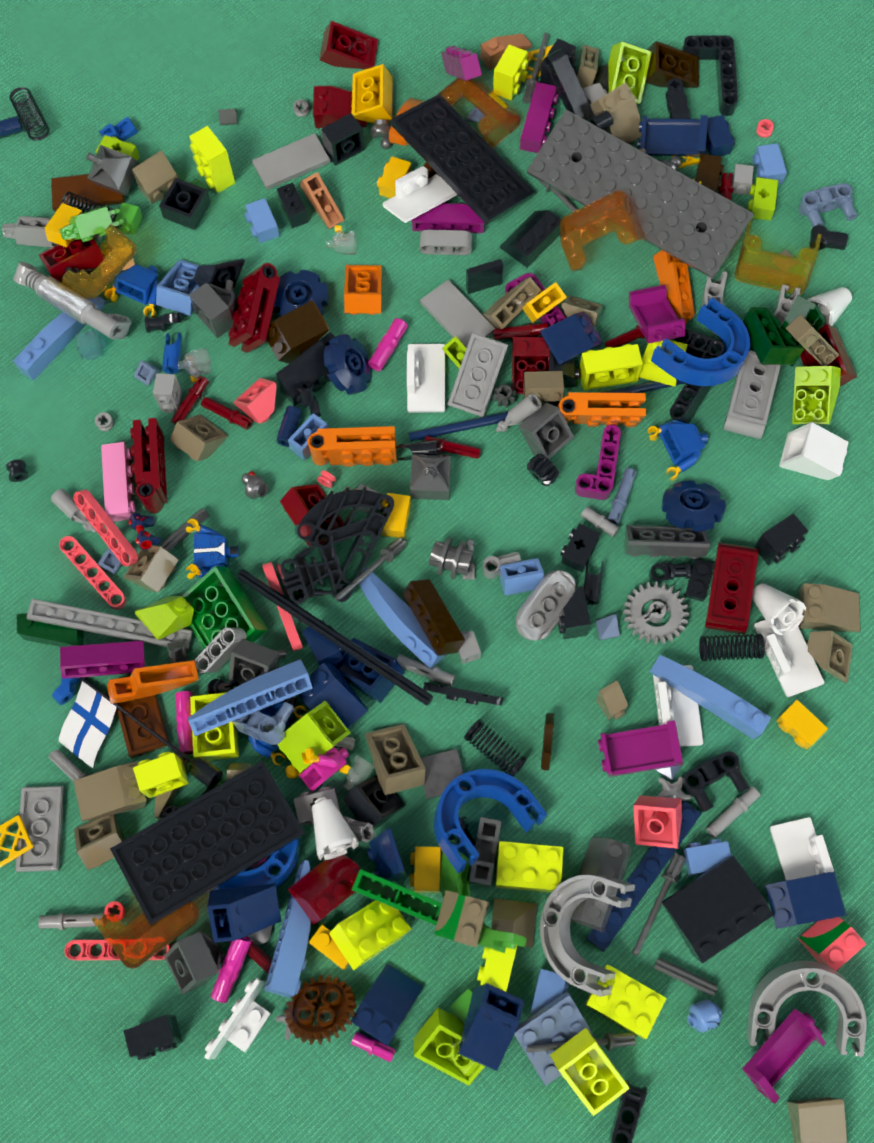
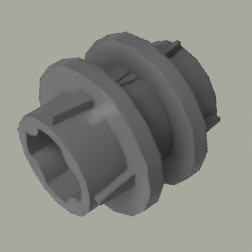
(451, 558)

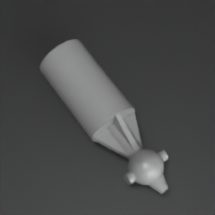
(520, 412)
(66, 504)

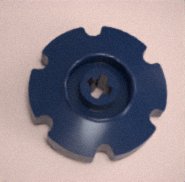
(299, 289)
(347, 364)
(693, 505)

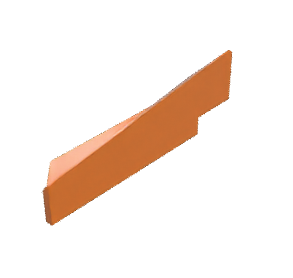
(676, 279)

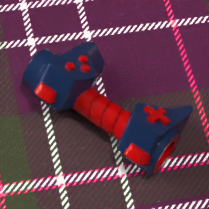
(144, 538)

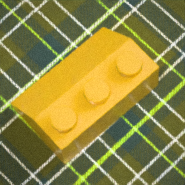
(372, 94)

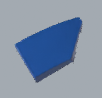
(122, 131)

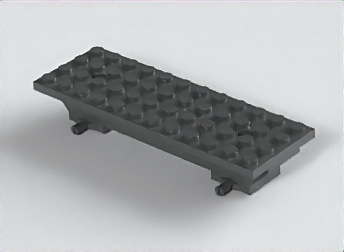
(669, 206)

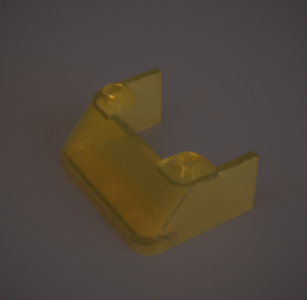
(773, 269)

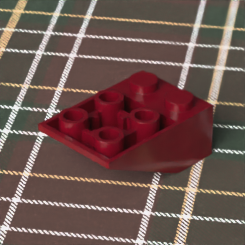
(528, 355)

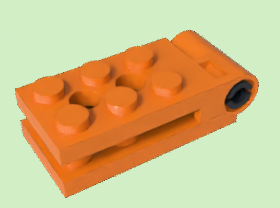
(603, 408)
(354, 446)

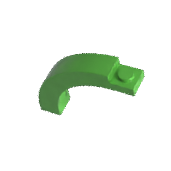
(459, 883)

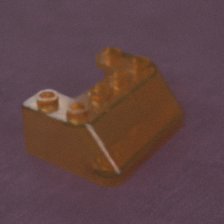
(499, 117)
(596, 220)
(139, 939)

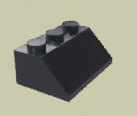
(532, 237)
(306, 367)

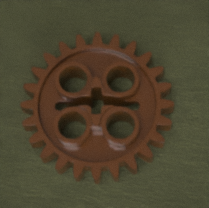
(320, 1010)

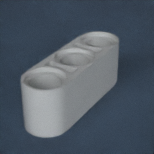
(445, 242)
(212, 654)

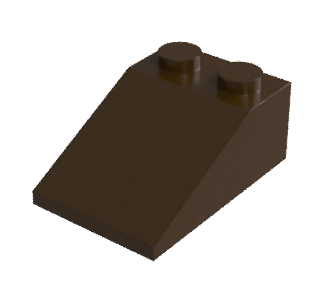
(672, 63)
(296, 332)

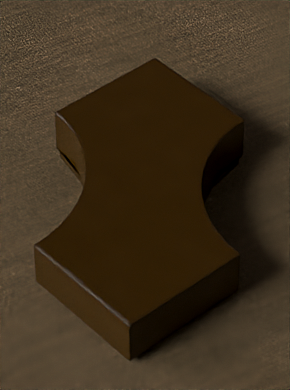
(547, 741)

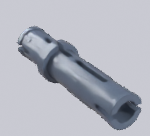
(620, 500)

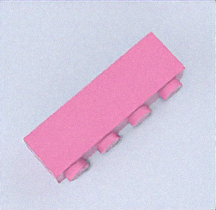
(117, 481)

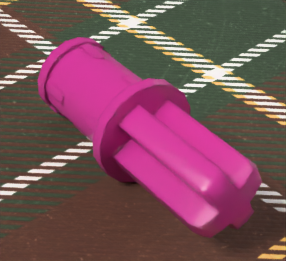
(373, 1046)

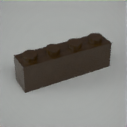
(708, 171)
(433, 617)

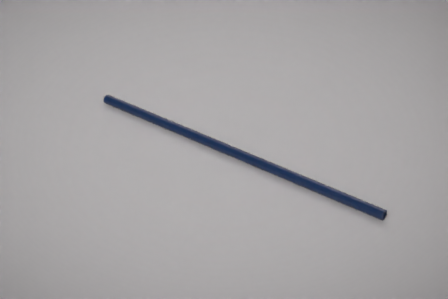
(495, 419)

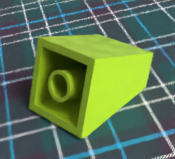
(316, 730)

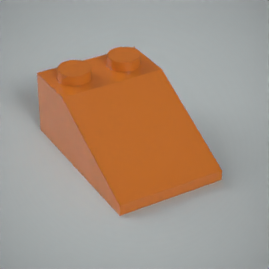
(363, 289)

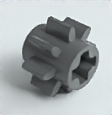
(504, 400)

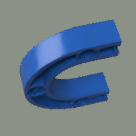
(714, 370)
(480, 784)
(284, 859)

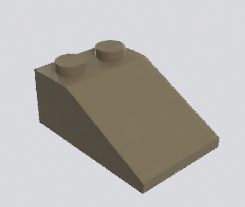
(624, 111)
(829, 608)
(395, 759)
(109, 792)

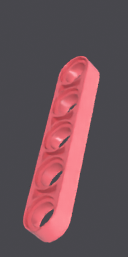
(112, 533)
(97, 580)
(285, 616)
(107, 951)

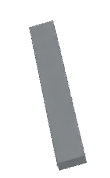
(100, 623)

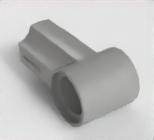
(497, 561)
(362, 830)

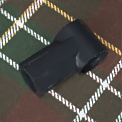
(828, 239)

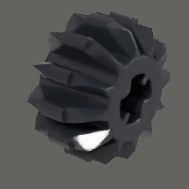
(543, 470)

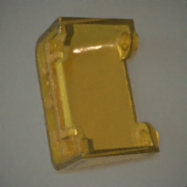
(117, 252)

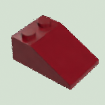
(347, 47)
(331, 104)

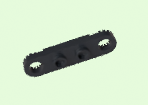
(471, 697)

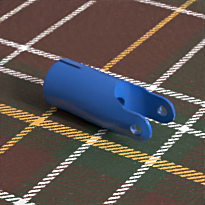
(172, 355)

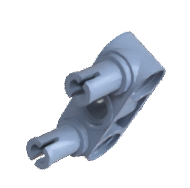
(826, 200)
(265, 727)

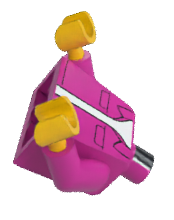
(322, 768)

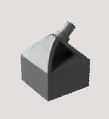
(112, 170)
(215, 306)
(546, 431)
(430, 477)
(252, 660)
(194, 961)

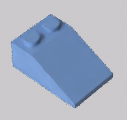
(177, 286)

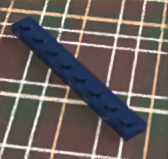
(642, 878)

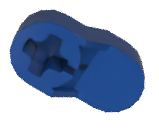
(66, 690)

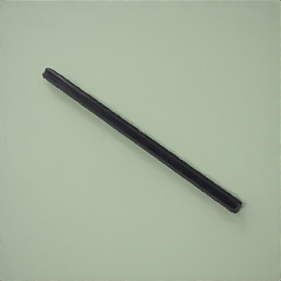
(335, 637)

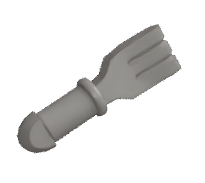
(470, 546)

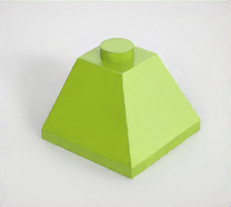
(166, 616)

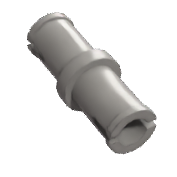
(600, 522)

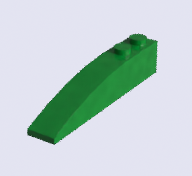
(397, 897)

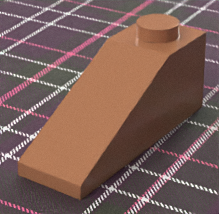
(494, 48)
(321, 200)

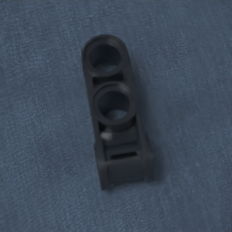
(676, 100)
(631, 1103)

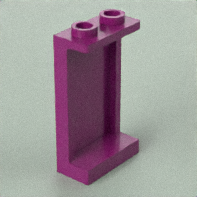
(655, 314)
(641, 750)
(781, 1052)

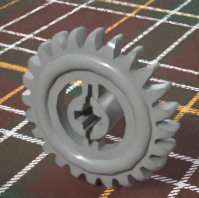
(660, 596)

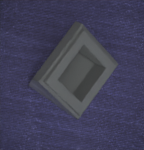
(228, 116)
(177, 652)

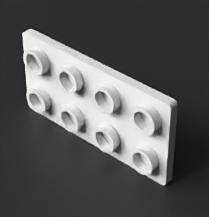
(418, 194)
(425, 378)
(790, 660)
(679, 708)
(800, 849)
(243, 1024)

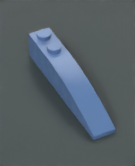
(50, 343)
(399, 619)
(252, 696)
(712, 697)
(291, 947)

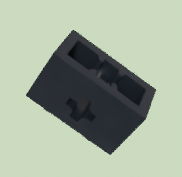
(292, 205)
(575, 557)

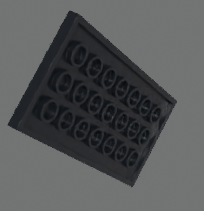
(462, 158)
(206, 842)

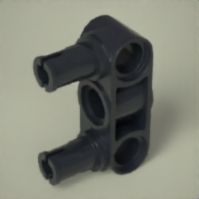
(711, 772)

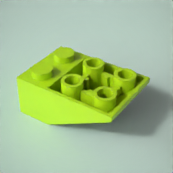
(815, 394)

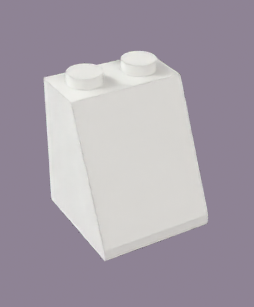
(814, 452)

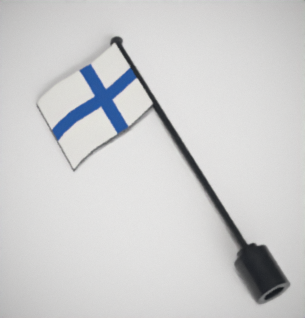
(92, 721)

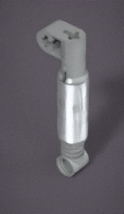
(71, 303)

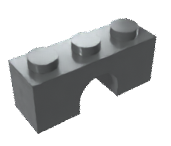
(486, 847)

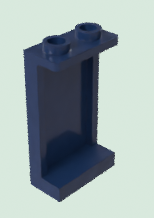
(673, 136)

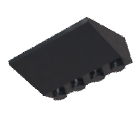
(717, 909)

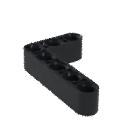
(722, 50)
(571, 91)
(708, 351)

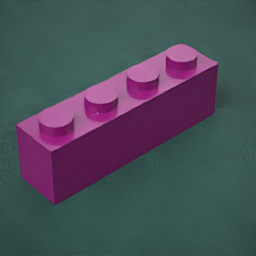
(461, 63)
(538, 117)
(449, 217)
(101, 659)

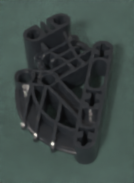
(304, 575)

